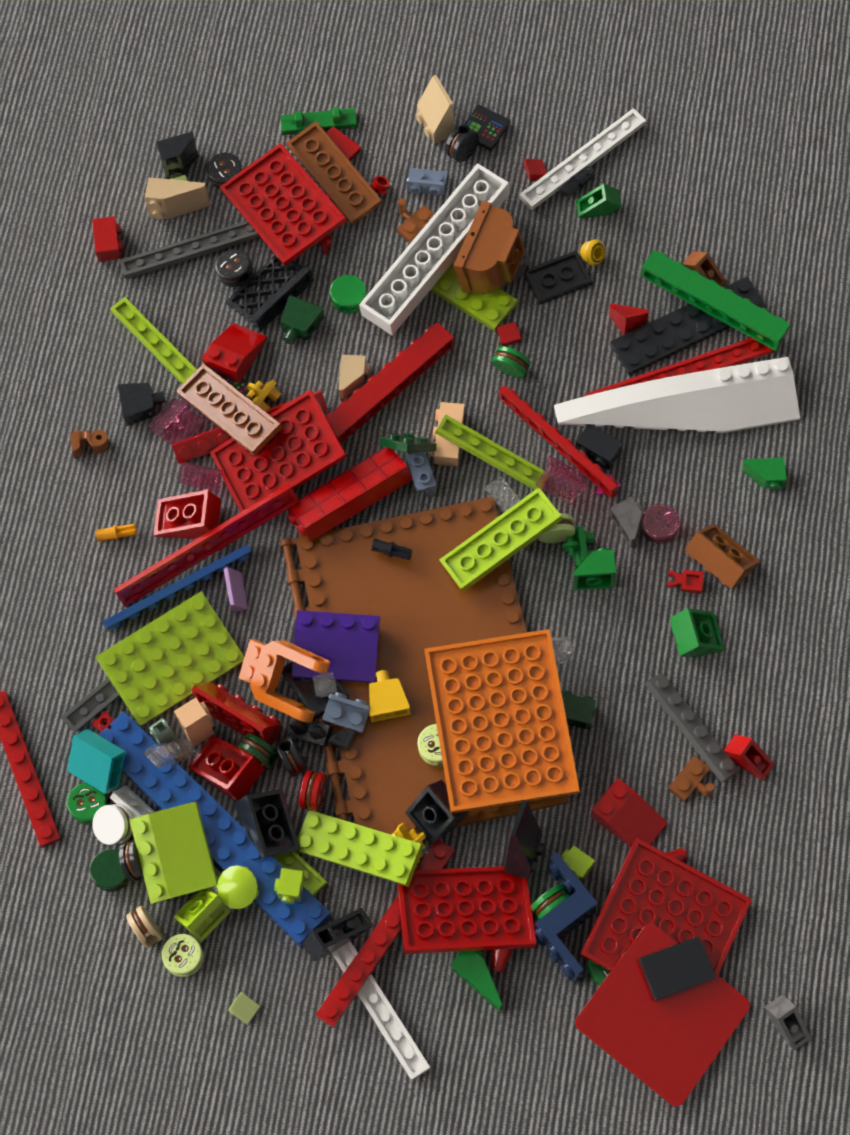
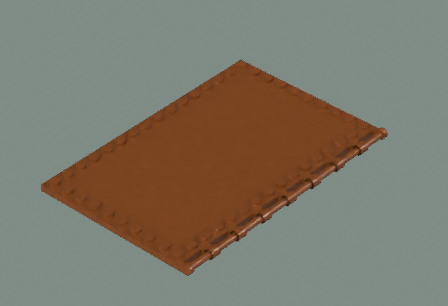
(417, 611)

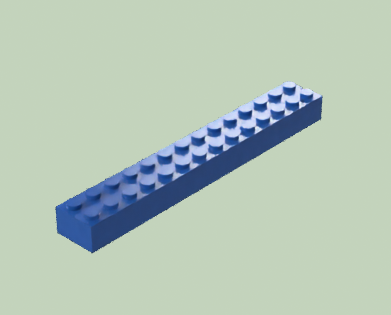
(226, 838)

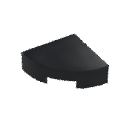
(343, 739)

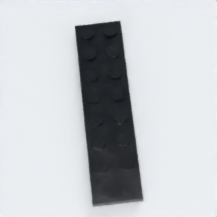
(674, 332)

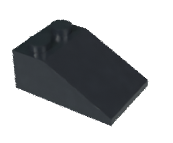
(268, 823)
(524, 844)

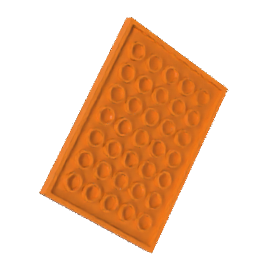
(501, 721)

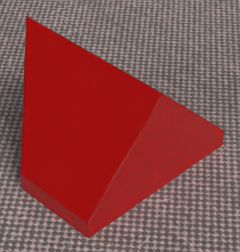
(628, 317)

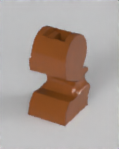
(97, 441)

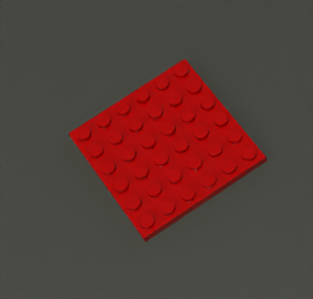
(672, 897)

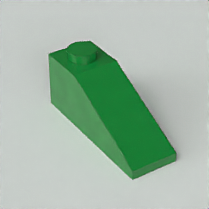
(474, 971)

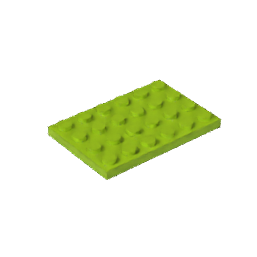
(169, 657)

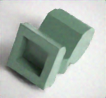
(161, 732)

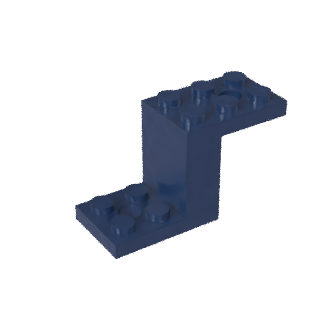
(565, 918)

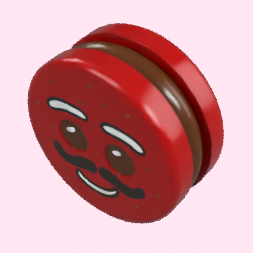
(313, 790)

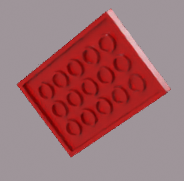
(283, 204)
(291, 457)
(465, 911)

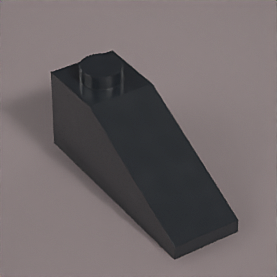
(336, 934)

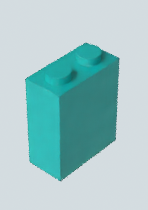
(96, 761)

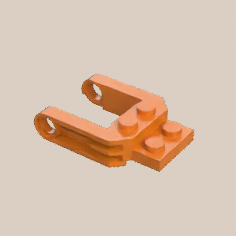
(263, 670)

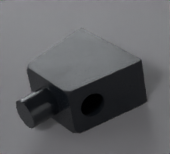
(138, 401)

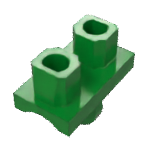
(578, 545)

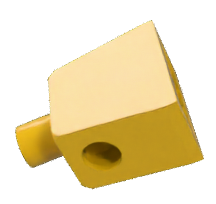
(387, 698)

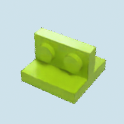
(202, 914)

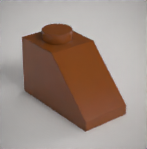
(705, 266)

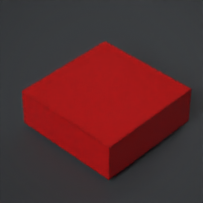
(508, 334)

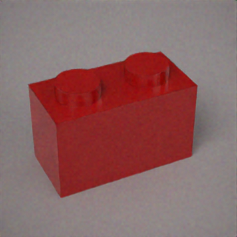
(106, 238)

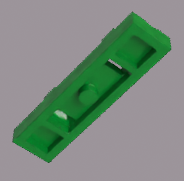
(342, 120)

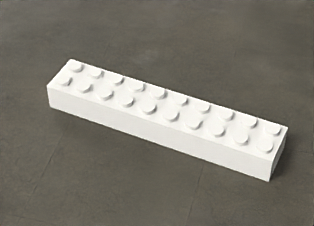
(431, 251)

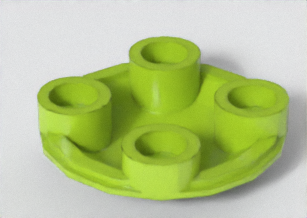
(237, 887)

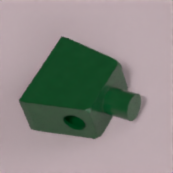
(300, 319)

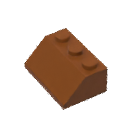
(721, 555)

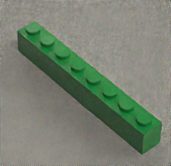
(715, 300)

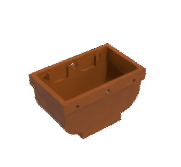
(490, 254)

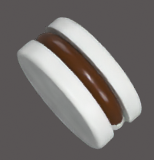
(112, 824)

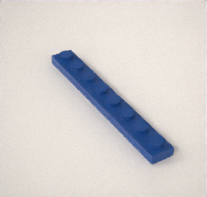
(170, 592)

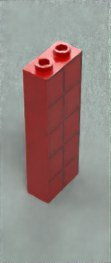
(349, 493)

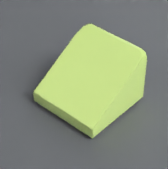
(244, 1008)

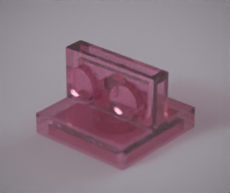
(176, 421)
(561, 480)

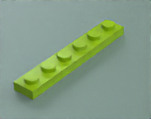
(153, 340)
(489, 451)

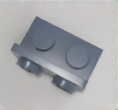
(427, 181)
(421, 473)
(346, 712)

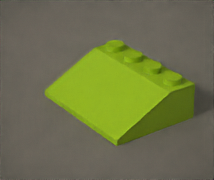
(173, 852)

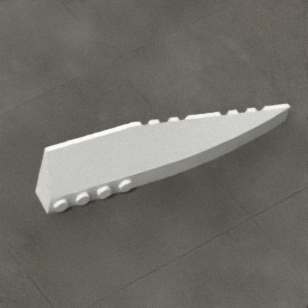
(700, 401)

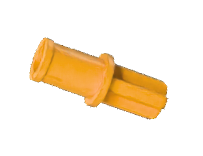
(116, 532)

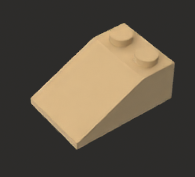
(436, 111)
(174, 197)

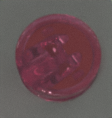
(660, 523)

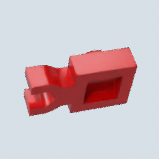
(689, 581)

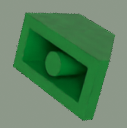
(599, 202)
(766, 472)

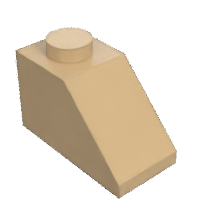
(352, 374)

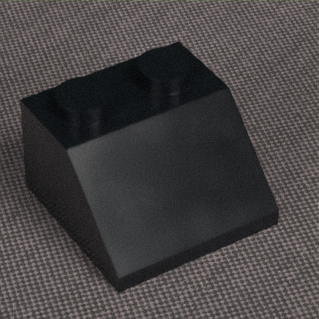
(177, 154)
(432, 812)

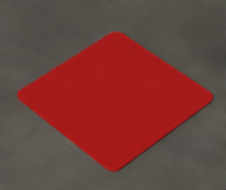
(666, 1039)

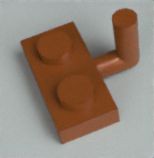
(413, 223)
(690, 779)

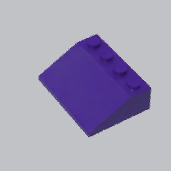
(341, 638)

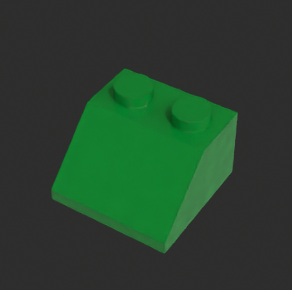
(596, 571)
(696, 633)

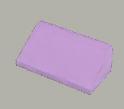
(235, 590)

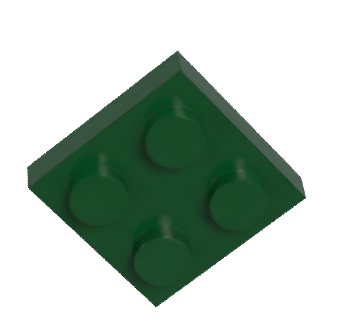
(408, 443)

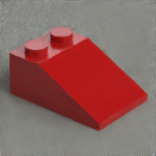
(234, 352)
(187, 515)
(226, 767)
(627, 815)

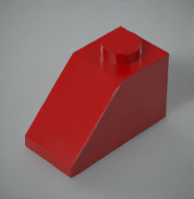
(749, 756)

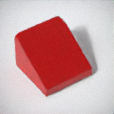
(534, 168)

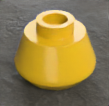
(593, 252)

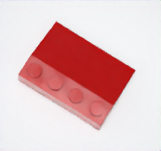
(236, 713)

